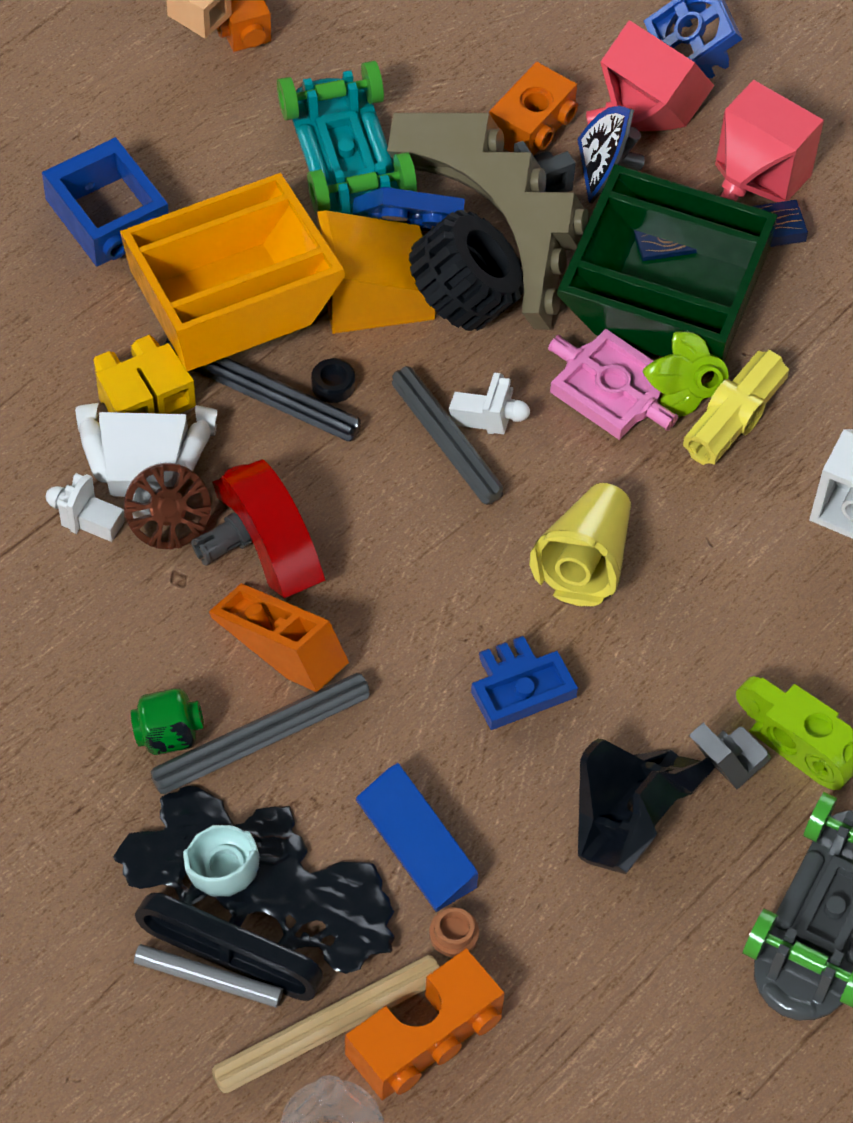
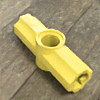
(736, 407)

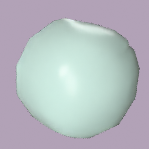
(222, 860)

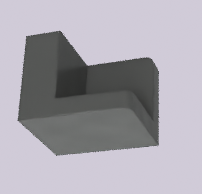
(558, 168)

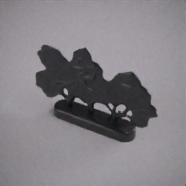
(341, 896)

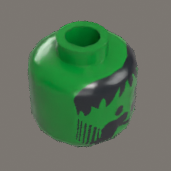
(166, 721)

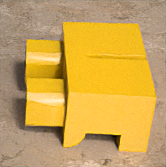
(147, 382)

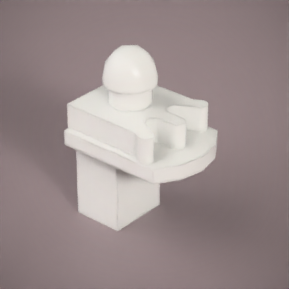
(489, 411)
(83, 510)

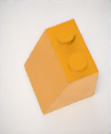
(377, 272)

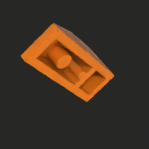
(283, 635)

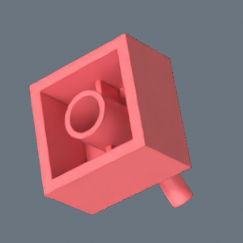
(652, 81)
(766, 145)

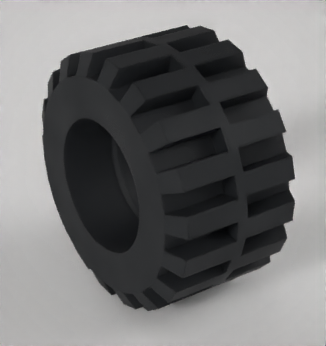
(466, 270)

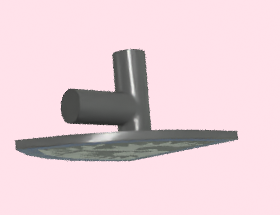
(605, 143)

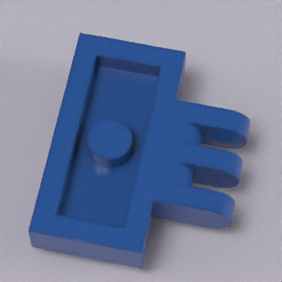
(520, 683)

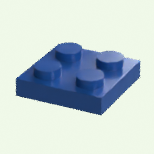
(406, 206)

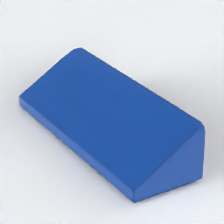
(418, 838)

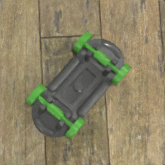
(808, 945)

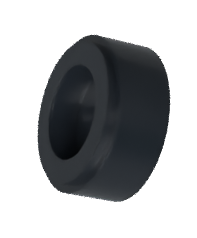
(333, 380)

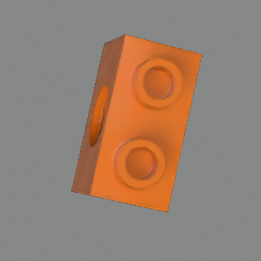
(535, 108)

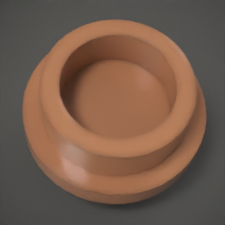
(453, 931)

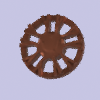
(167, 506)

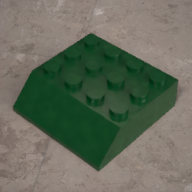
(683, 293)

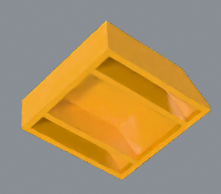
(233, 270)

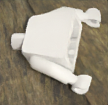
(131, 442)

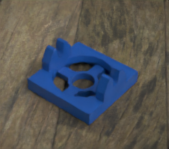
(680, 13)

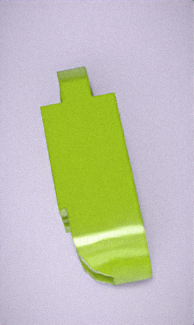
(800, 730)

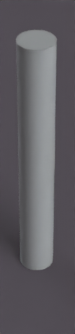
(208, 975)

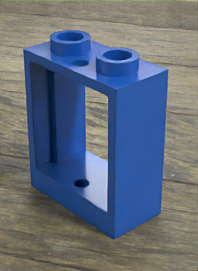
(89, 173)

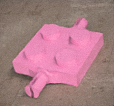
(608, 384)

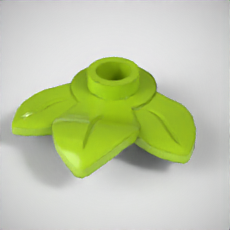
(681, 374)

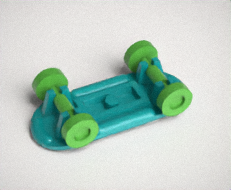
(343, 138)

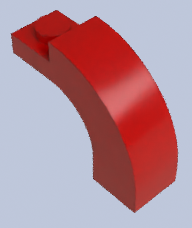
(273, 525)

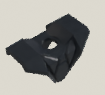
(616, 780)

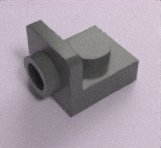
(733, 755)

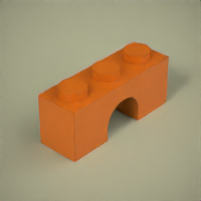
(395, 1054)

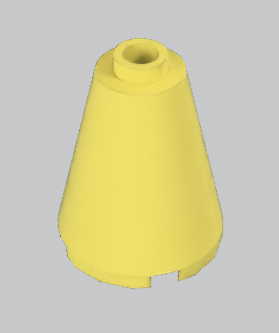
(585, 547)

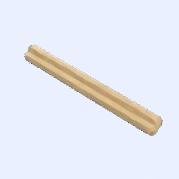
(323, 1025)

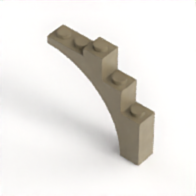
(471, 152)

